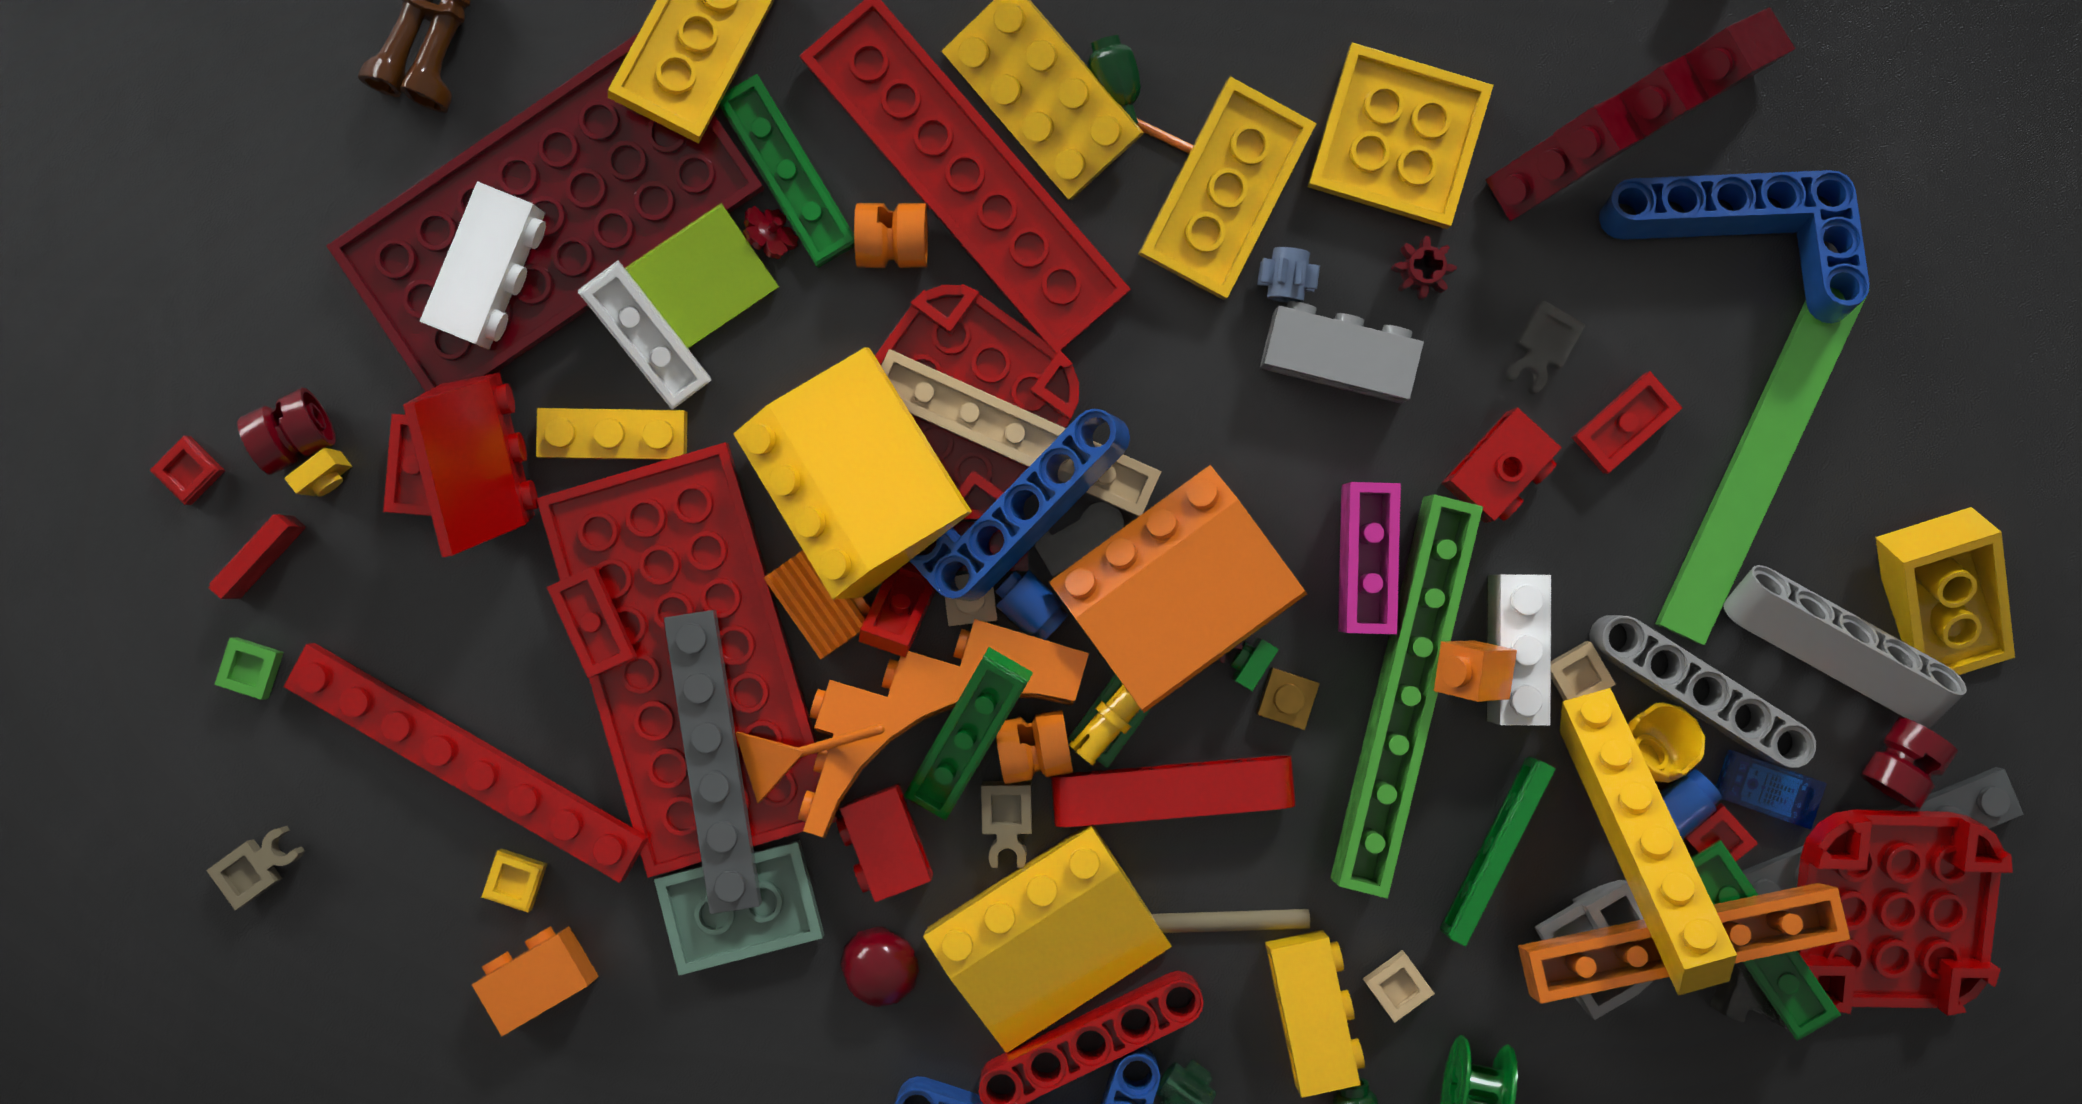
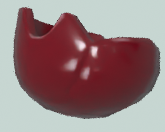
(879, 967)

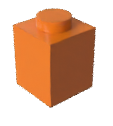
(1475, 670)

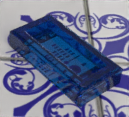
(1770, 789)

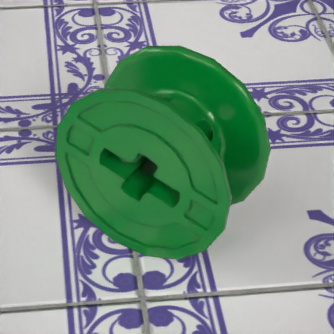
(1477, 1083)

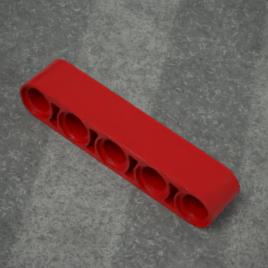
(1173, 791)
(1105, 1020)

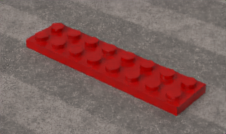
(965, 173)

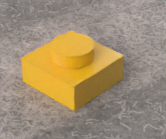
(319, 473)

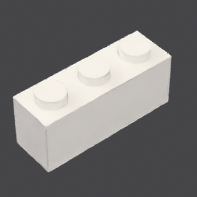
(484, 266)
(1522, 621)

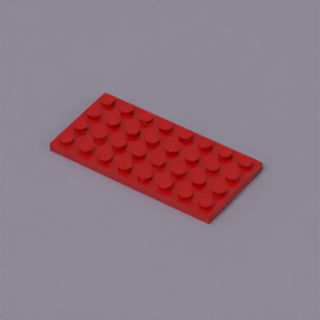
(671, 546)

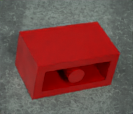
(884, 843)

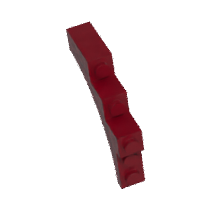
(1640, 111)

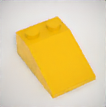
(1949, 589)

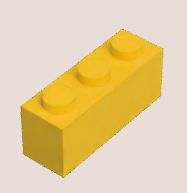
(1315, 1012)

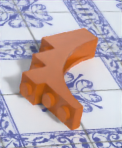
(918, 691)

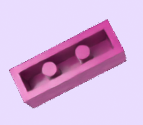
(1369, 558)

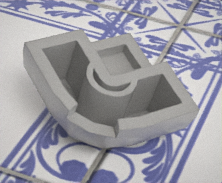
(1592, 910)

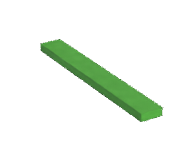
(1754, 474)

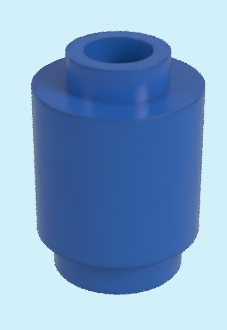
(1030, 605)
(1690, 801)

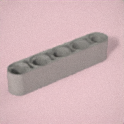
(1844, 646)
(1724, 698)

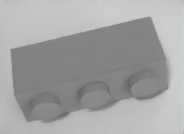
(1342, 352)

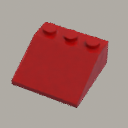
(471, 461)

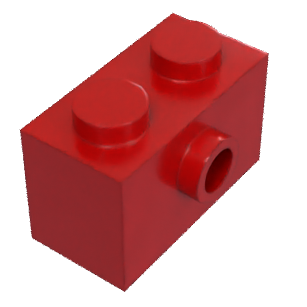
(1503, 466)

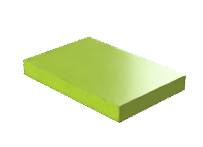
(703, 276)

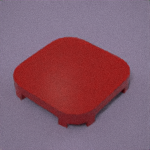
(988, 349)
(1915, 906)

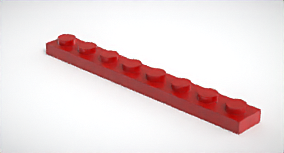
(466, 762)

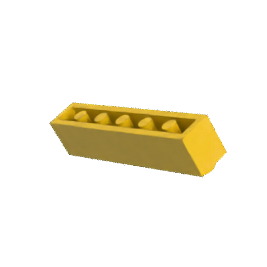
(1646, 843)

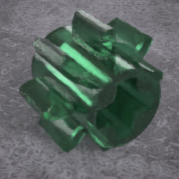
(1186, 1085)

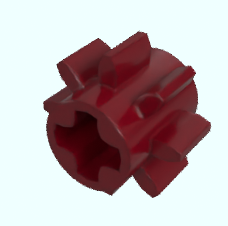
(1434, 259)

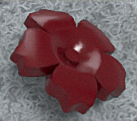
(768, 232)

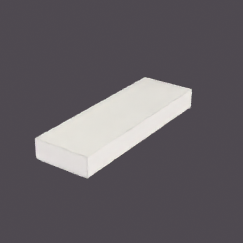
(644, 334)

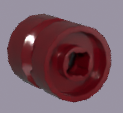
(282, 433)
(1909, 763)

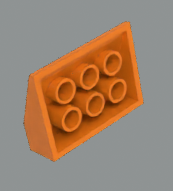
(1177, 588)

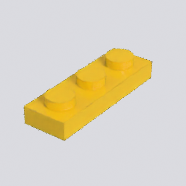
(611, 434)

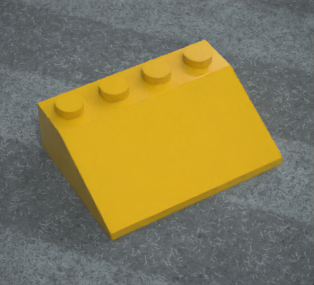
(852, 475)
(1046, 938)

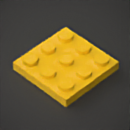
(1400, 136)

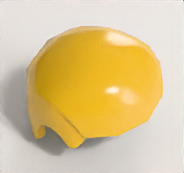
(1668, 740)

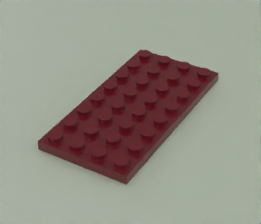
(607, 192)

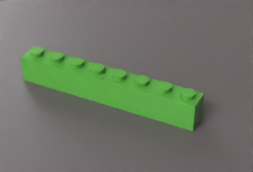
(1405, 696)

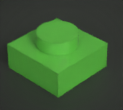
(249, 668)

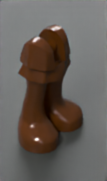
(423, 80)

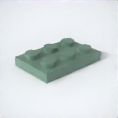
(781, 921)

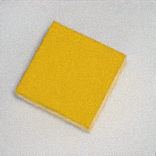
(514, 880)

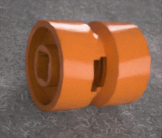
(891, 235)
(1034, 747)

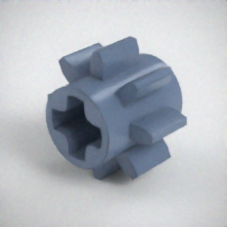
(1288, 274)

